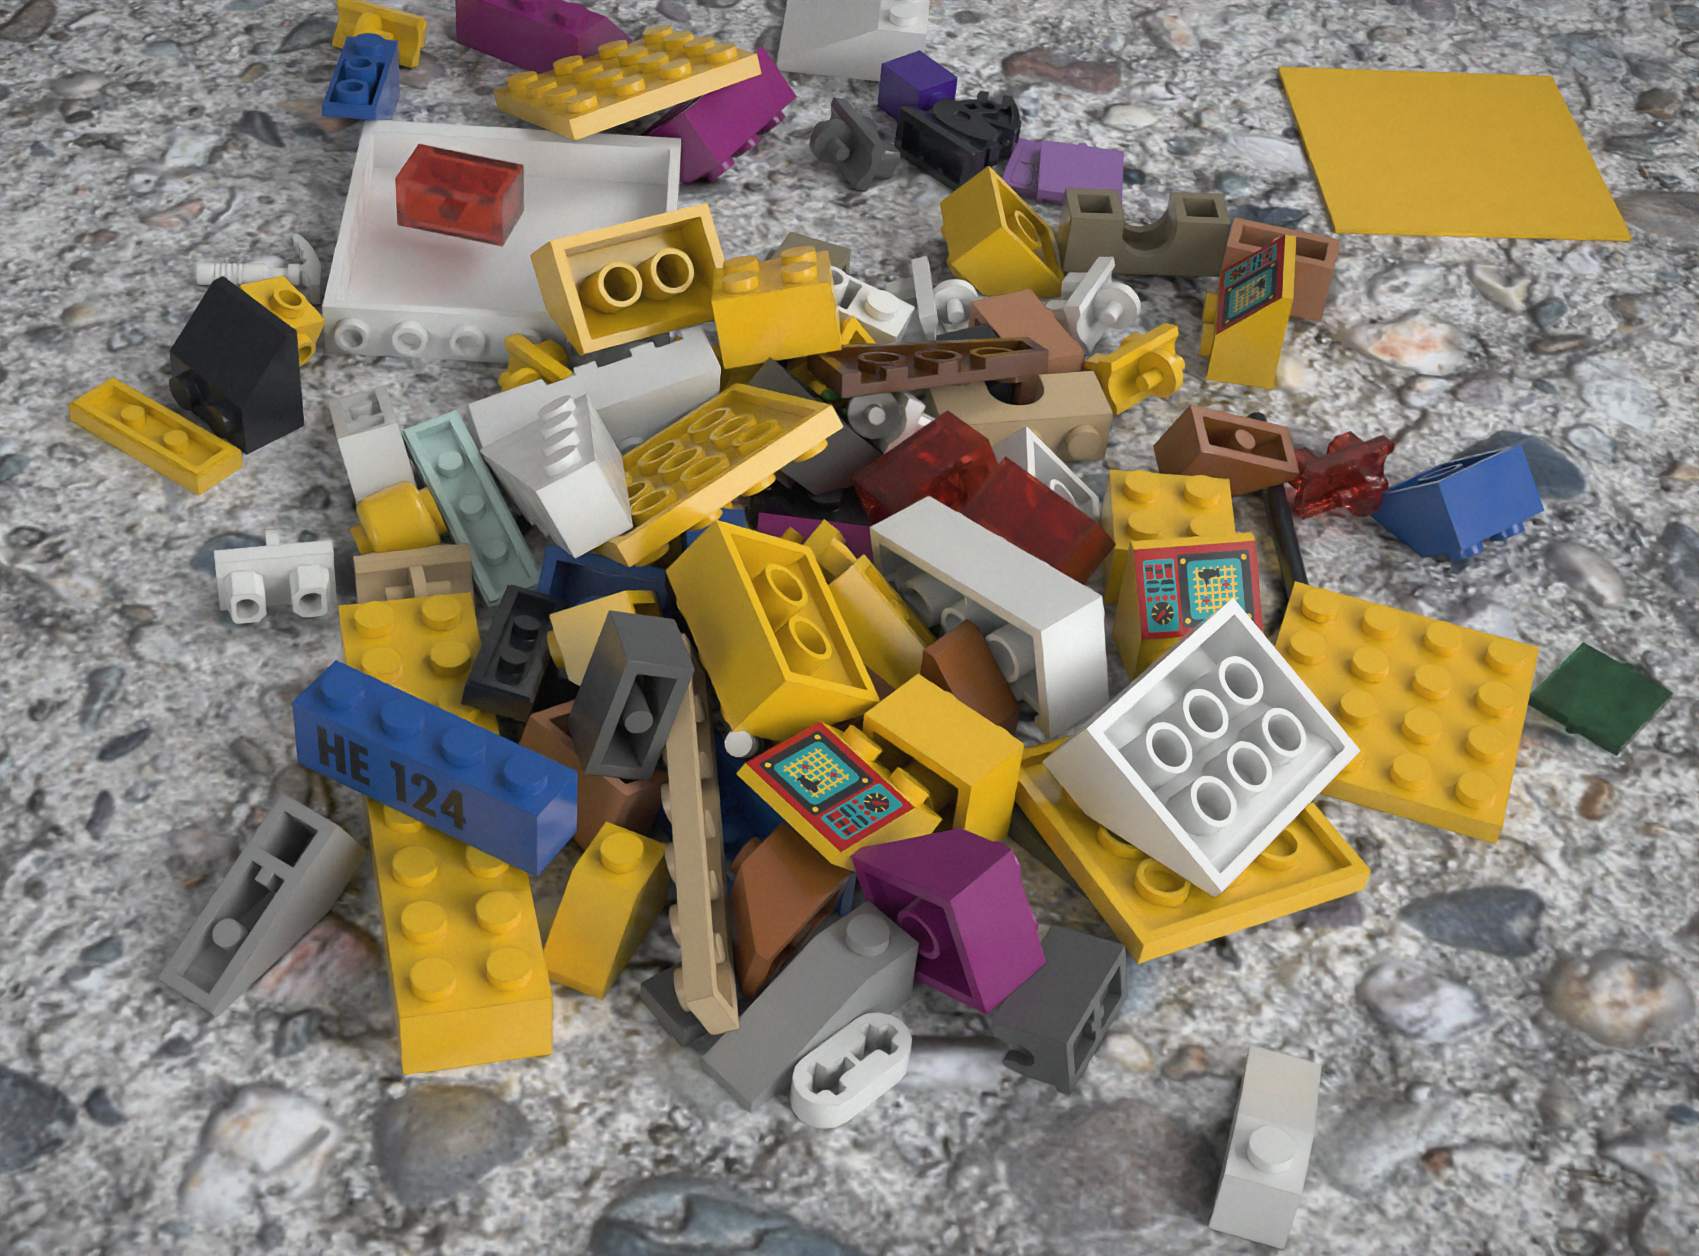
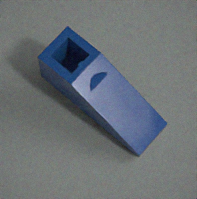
(365, 79)

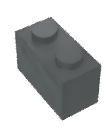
(629, 696)

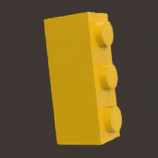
(631, 278)
(769, 633)

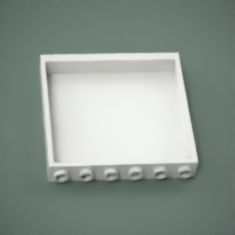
(459, 297)

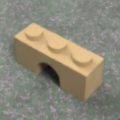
(1066, 414)

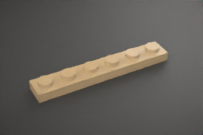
(698, 861)

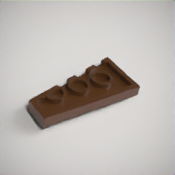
(926, 364)

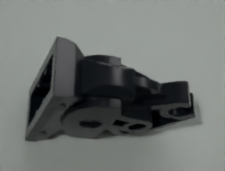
(958, 136)

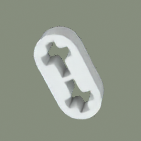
(859, 1078)

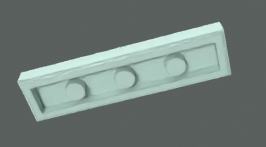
(471, 506)

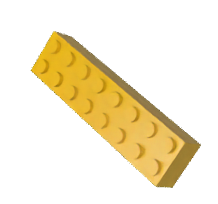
(452, 918)

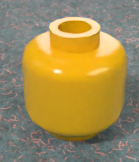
(397, 520)

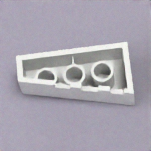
(630, 395)
(565, 475)
(1032, 617)

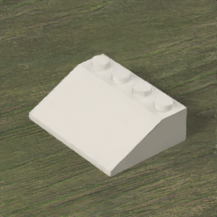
(850, 35)
(1205, 752)

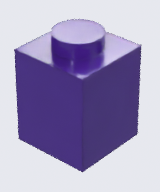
(914, 82)

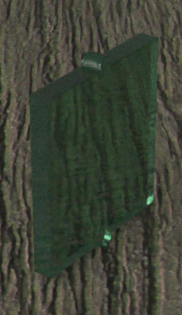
(1599, 698)

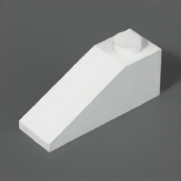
(370, 441)
(1267, 1148)

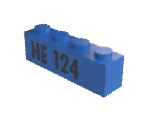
(436, 767)

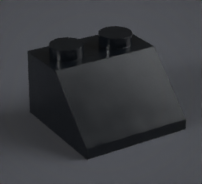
(238, 369)

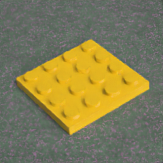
(624, 81)
(710, 459)
(1422, 702)
(1157, 908)

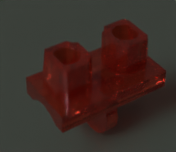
(1346, 476)

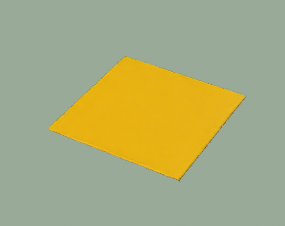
(1449, 155)

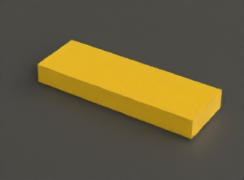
(155, 436)

